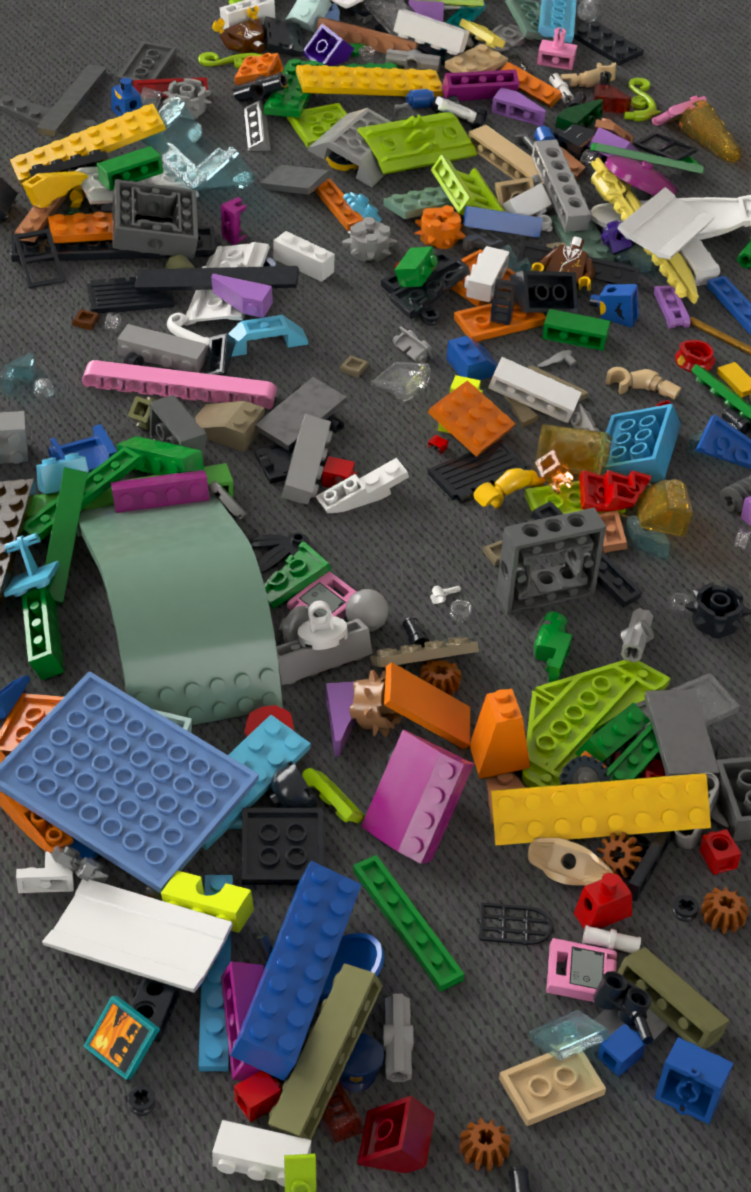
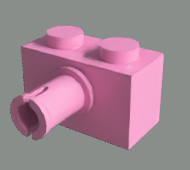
(556, 52)

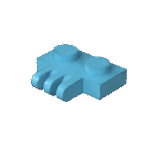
(360, 204)

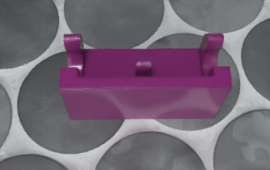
(231, 221)

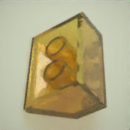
(577, 447)
(665, 507)

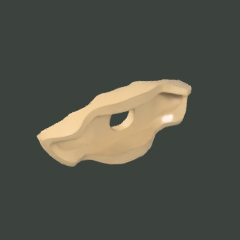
(549, 855)

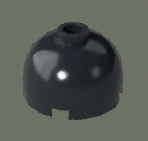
(290, 788)

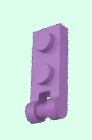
(671, 307)

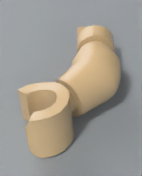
(589, 78)
(641, 379)

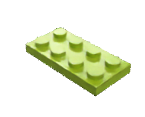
(566, 502)

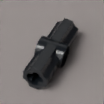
(268, 85)

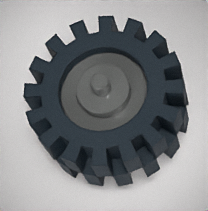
(583, 770)

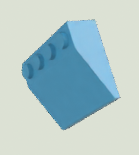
(643, 441)

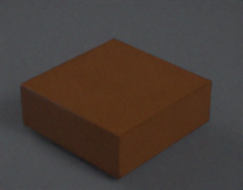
(86, 319)

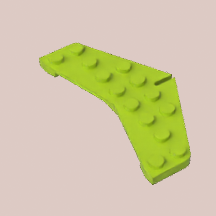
(574, 707)

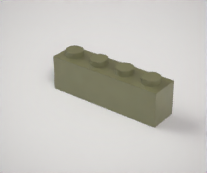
(674, 999)

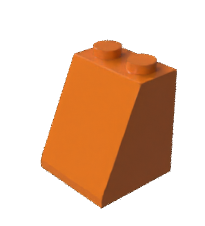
(499, 736)

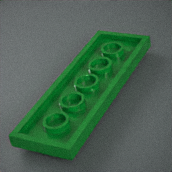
(291, 100)

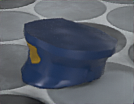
(362, 1064)

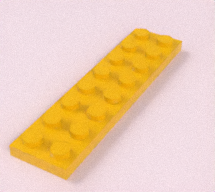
(366, 81)
(105, 136)
(601, 808)

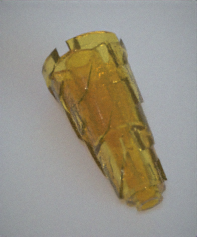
(709, 130)

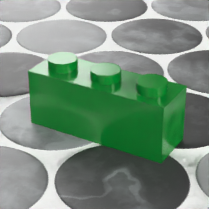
(130, 167)
(576, 329)
(615, 733)

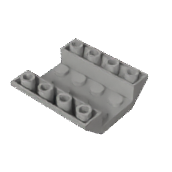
(348, 143)

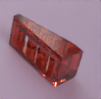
(346, 1125)

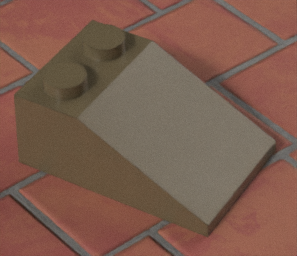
(231, 423)

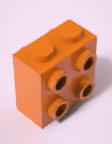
(258, 66)

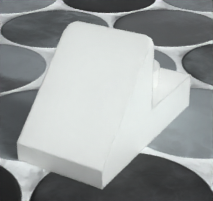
(48, 879)

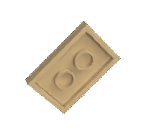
(476, 59)
(551, 1086)

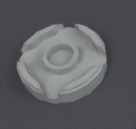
(510, 34)
(227, 500)

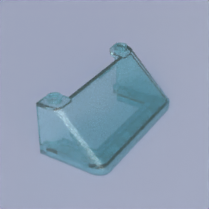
(189, 160)

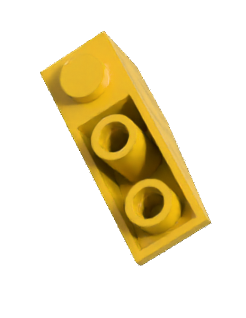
(47, 187)

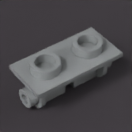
(419, 350)
(582, 419)

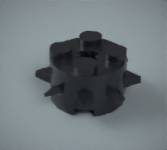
(718, 610)

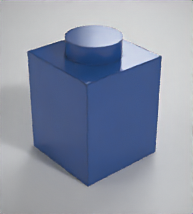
(621, 1050)

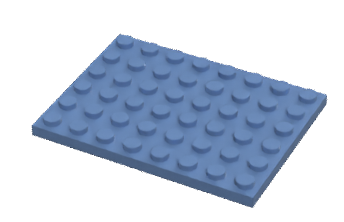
(124, 780)

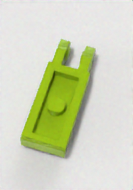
(333, 796)

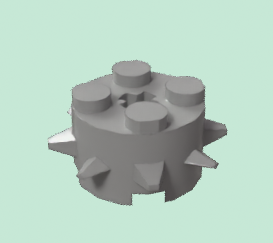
(191, 94)
(369, 240)

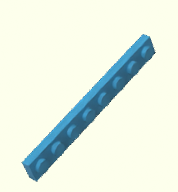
(213, 1030)

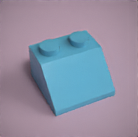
(50, 471)

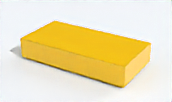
(736, 378)

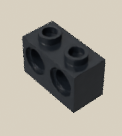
(157, 1007)

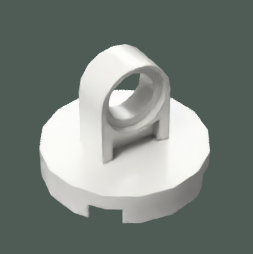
(322, 631)

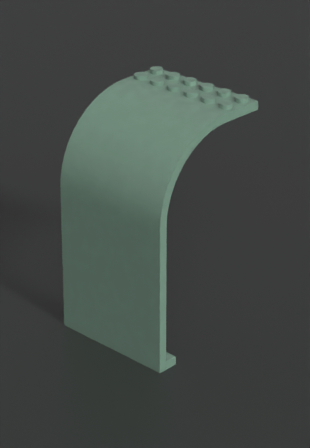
(186, 608)

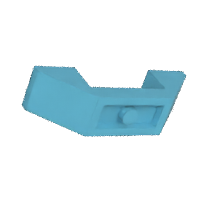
(267, 327)

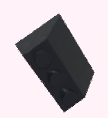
(546, 290)

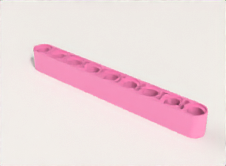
(178, 383)

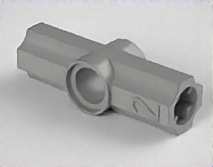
(404, 58)
(637, 635)
(398, 1038)

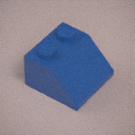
(470, 359)

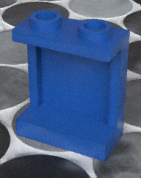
(95, 449)

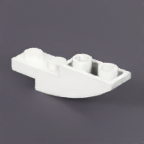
(368, 489)

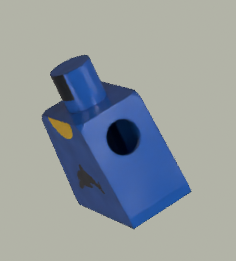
(125, 98)
(618, 303)

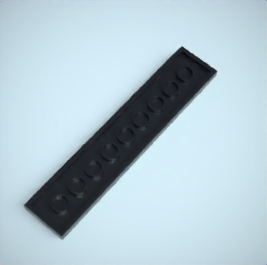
(103, 248)

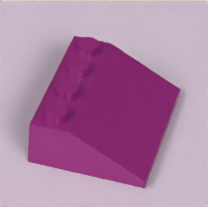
(416, 797)

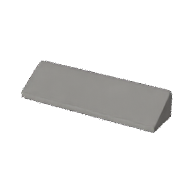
(258, 128)

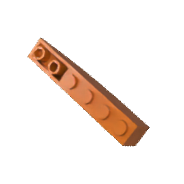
(34, 826)

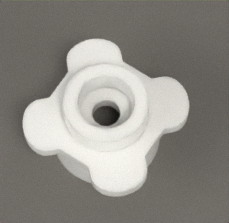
(546, 223)

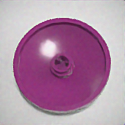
(639, 174)

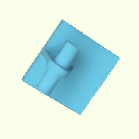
(34, 576)

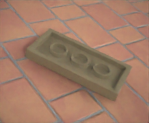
(432, 650)

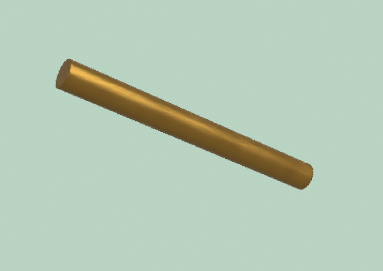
(720, 335)

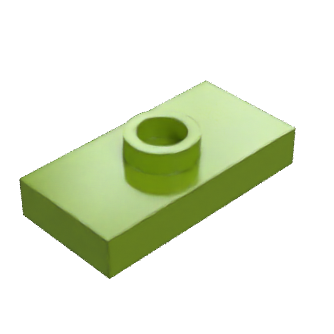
(300, 1173)

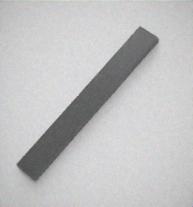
(71, 100)

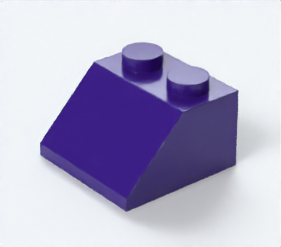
(327, 47)

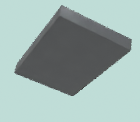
(295, 179)

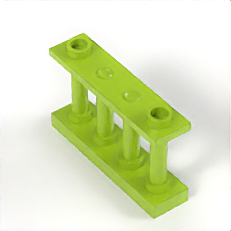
(464, 189)

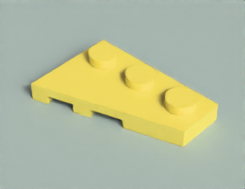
(482, 34)

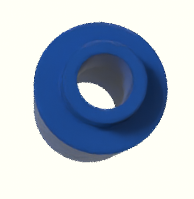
(420, 98)
(544, 133)

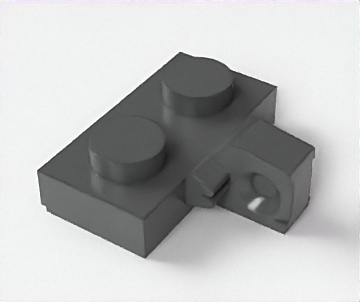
(479, 238)
(84, 868)

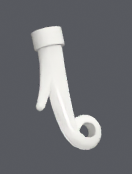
(175, 325)

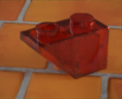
(613, 98)

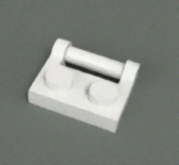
(459, 110)

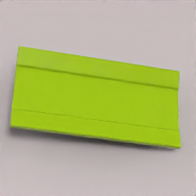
(417, 141)

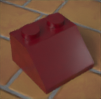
(397, 1136)

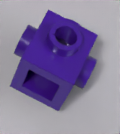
(609, 237)

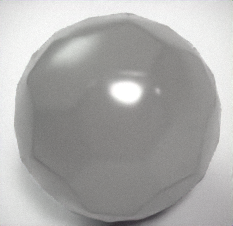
(369, 608)

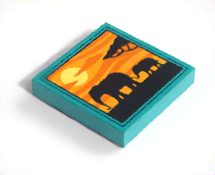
(121, 1037)

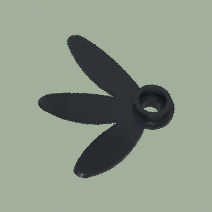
(283, 547)

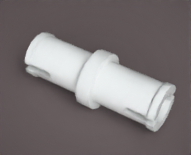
(561, 86)
(611, 939)

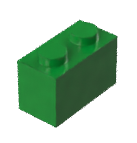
(416, 266)

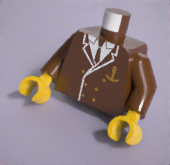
(245, 36)
(569, 260)

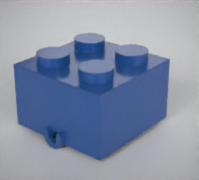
(693, 1080)

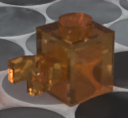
(554, 471)

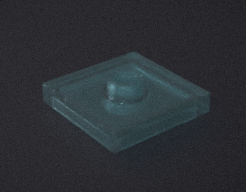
(569, 1035)

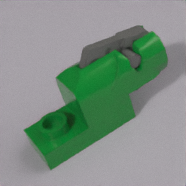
(552, 643)

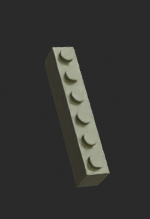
(325, 1053)

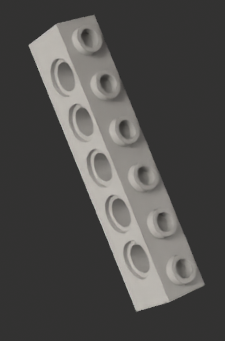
(561, 185)

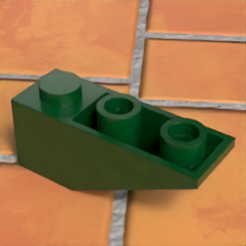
(580, 114)

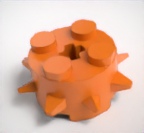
(440, 227)

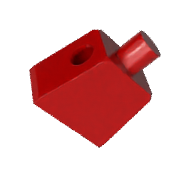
(604, 902)

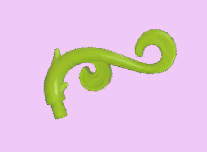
(236, 59)
(640, 101)

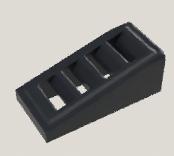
(503, 314)
(218, 345)

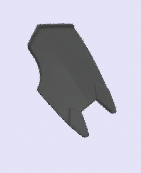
(406, 106)

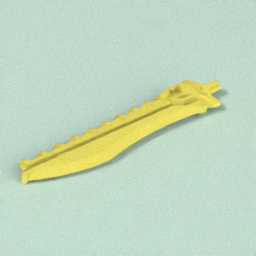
(612, 190)

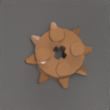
(369, 705)

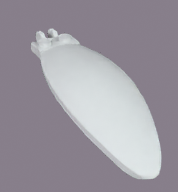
(728, 213)

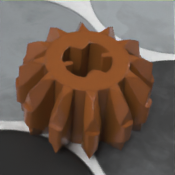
(442, 675)
(616, 844)
(724, 910)
(485, 1154)

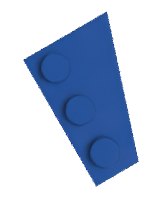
(725, 443)

